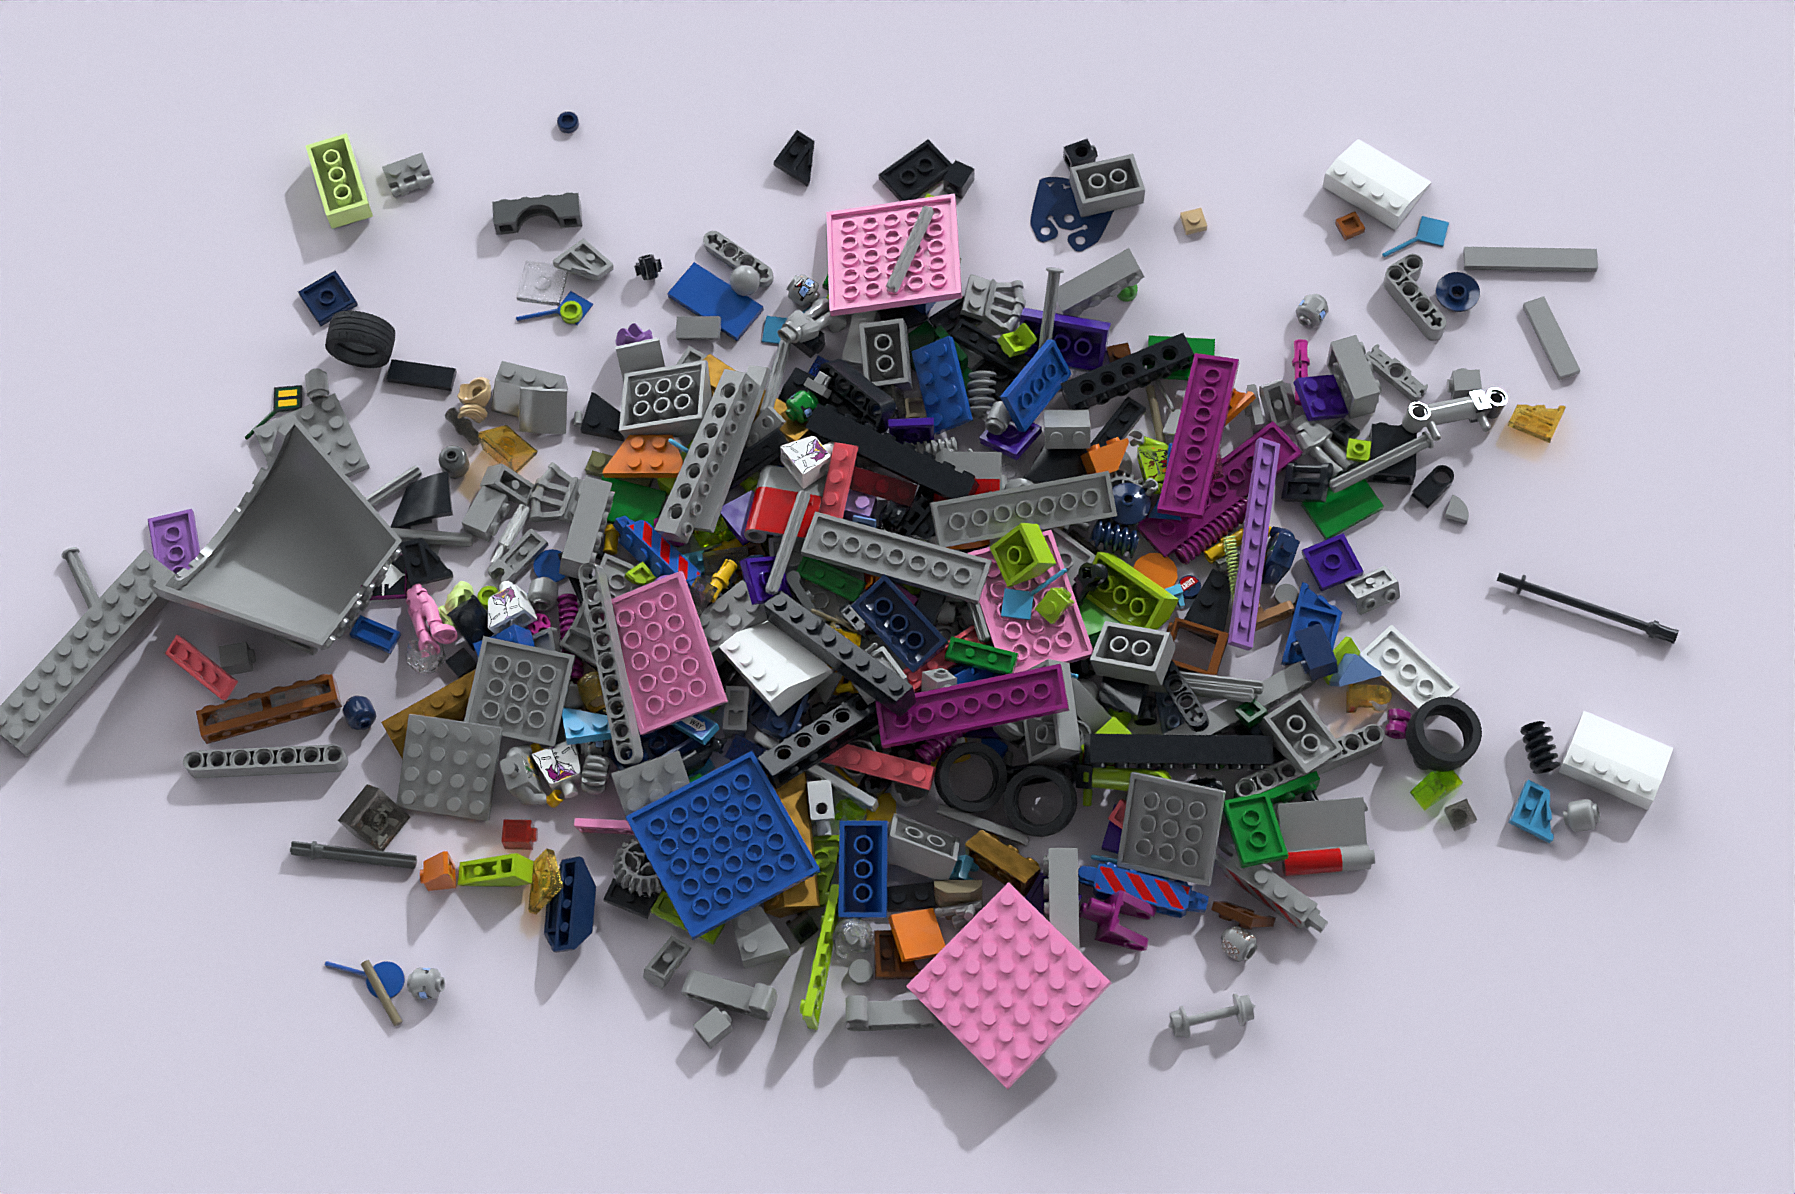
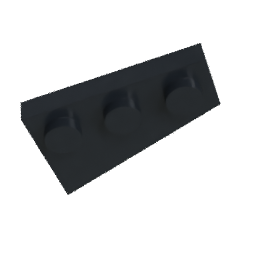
(1211, 604)

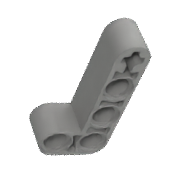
(1430, 322)
(731, 995)
(887, 1015)

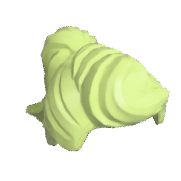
(459, 594)

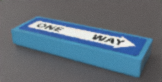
(697, 727)

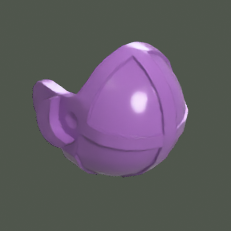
(632, 335)

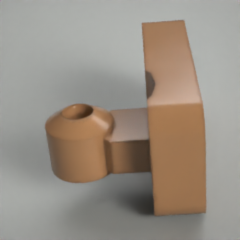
(1273, 614)

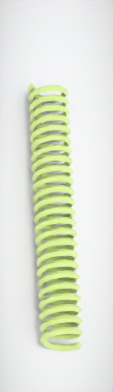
(1227, 554)

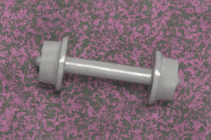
(1242, 1010)

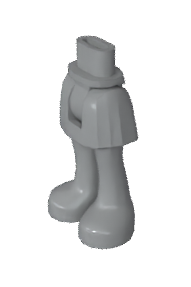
(801, 326)
(1313, 438)

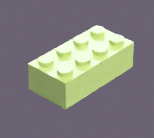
(339, 181)

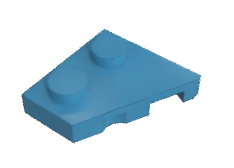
(584, 726)
(1533, 811)

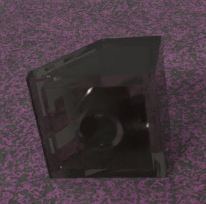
(374, 818)

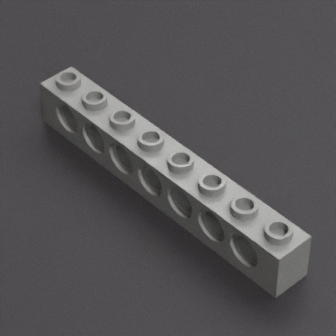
(705, 456)

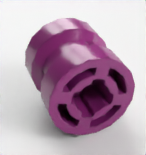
(1397, 723)

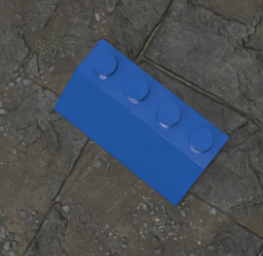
(863, 869)

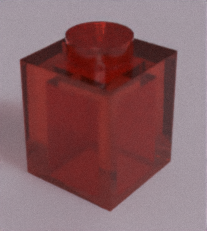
(519, 834)

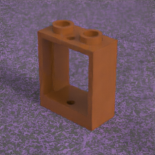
(1221, 637)

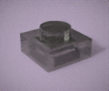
(1460, 814)

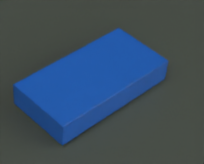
(375, 634)

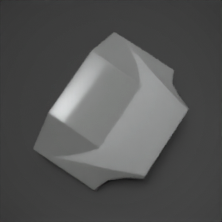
(1277, 402)

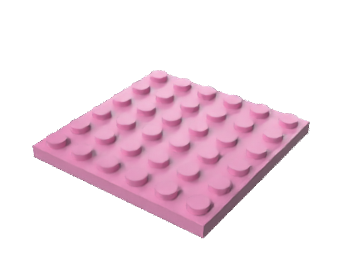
(868, 243)
(1008, 985)

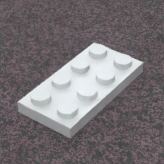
(1407, 669)

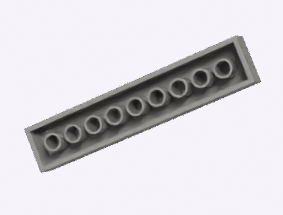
(82, 655)

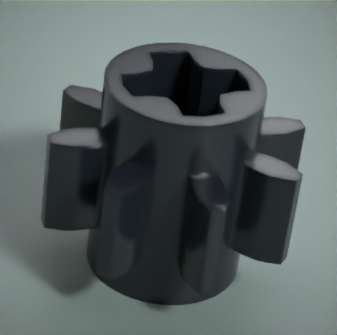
(648, 267)

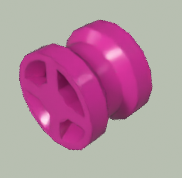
(541, 622)

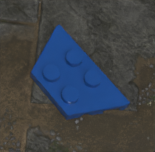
(1308, 612)

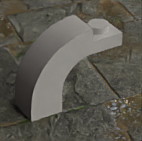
(1088, 707)

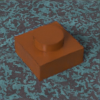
(1350, 225)

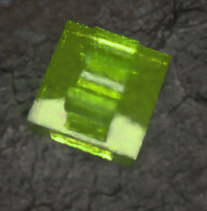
(850, 810)

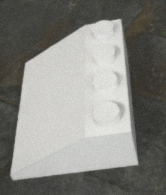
(1375, 183)
(774, 665)
(1616, 760)

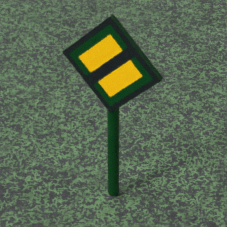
(285, 399)

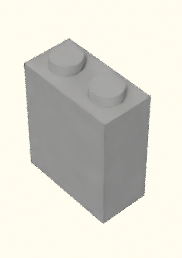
(1067, 429)

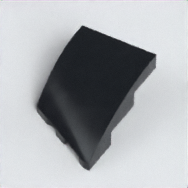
(1056, 465)
(424, 501)
(1123, 695)

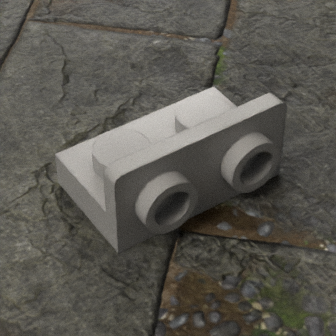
(1373, 589)

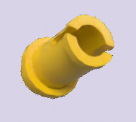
(611, 540)

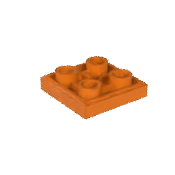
(916, 934)

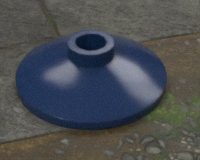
(1459, 284)
(1131, 512)

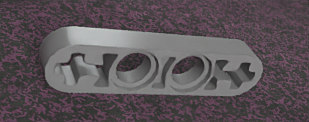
(740, 256)

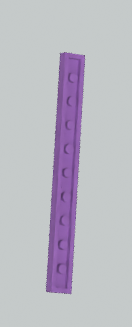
(1254, 544)

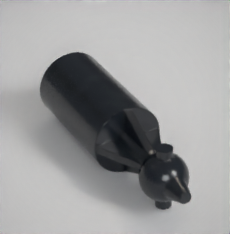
(697, 757)

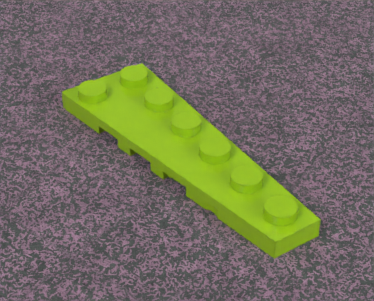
(812, 1005)

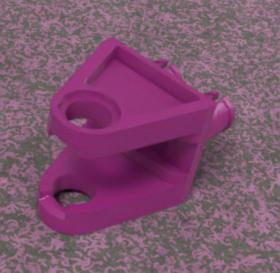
(1107, 920)

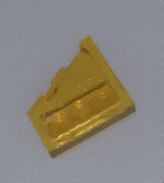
(1536, 420)
(545, 881)

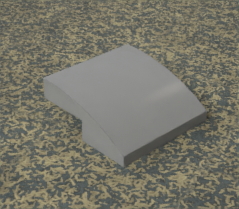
(640, 356)
(542, 410)

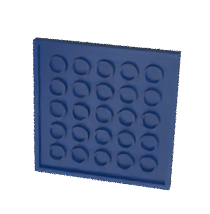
(722, 845)

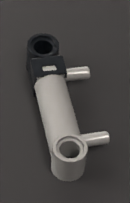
(1474, 406)

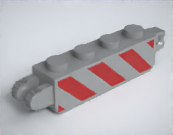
(1271, 891)

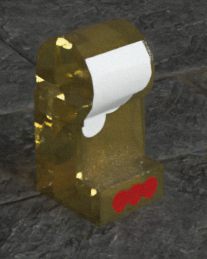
(1367, 696)

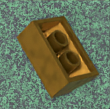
(1002, 861)

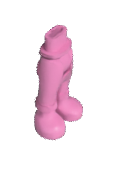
(422, 610)

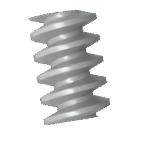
(979, 393)

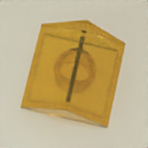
(506, 447)

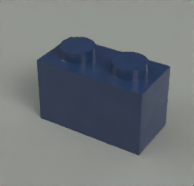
(1315, 652)

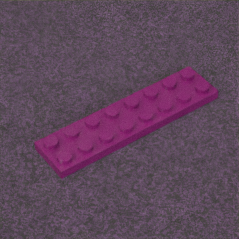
(1198, 436)
(1224, 492)
(976, 706)

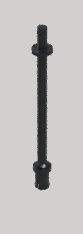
(1652, 629)

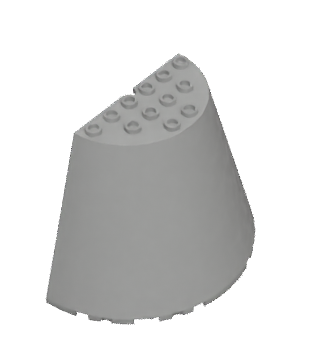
(291, 550)

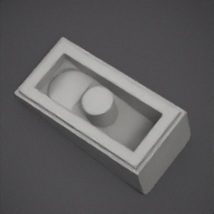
(666, 962)

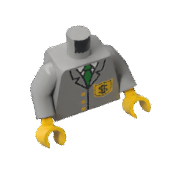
(523, 778)

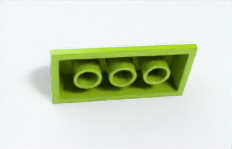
(1131, 595)

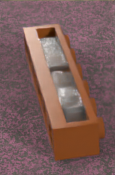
(268, 708)

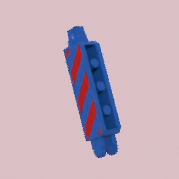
(653, 549)
(1168, 896)

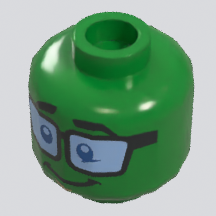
(801, 406)

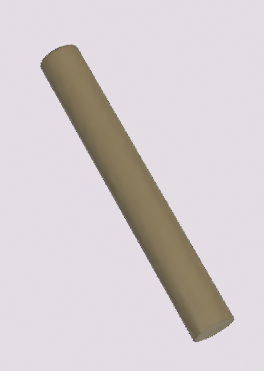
(1155, 413)
(381, 993)

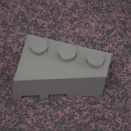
(758, 938)

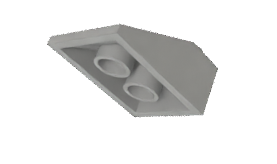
(1300, 735)

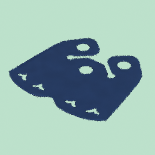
(1059, 202)

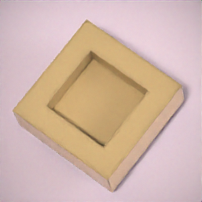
(1193, 221)

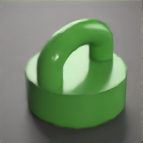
(1128, 293)

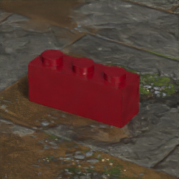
(883, 486)

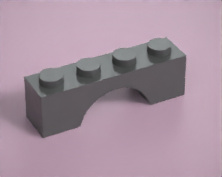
(511, 214)

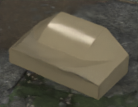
(956, 892)

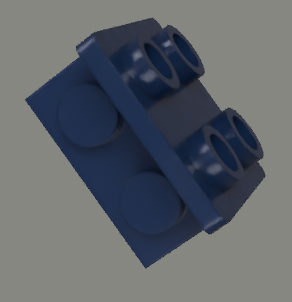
(786, 723)

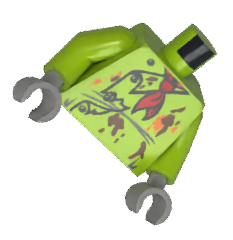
(1151, 460)

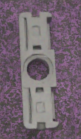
(1406, 383)

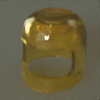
(589, 689)

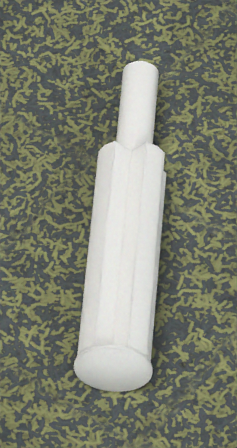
(511, 531)

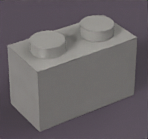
(486, 513)

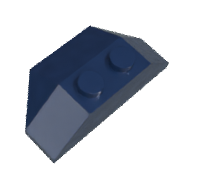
(571, 910)

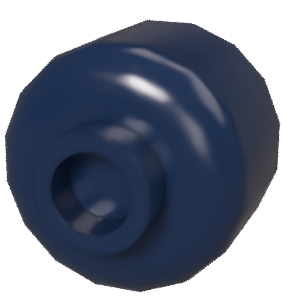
(359, 712)

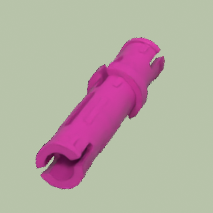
(1300, 362)

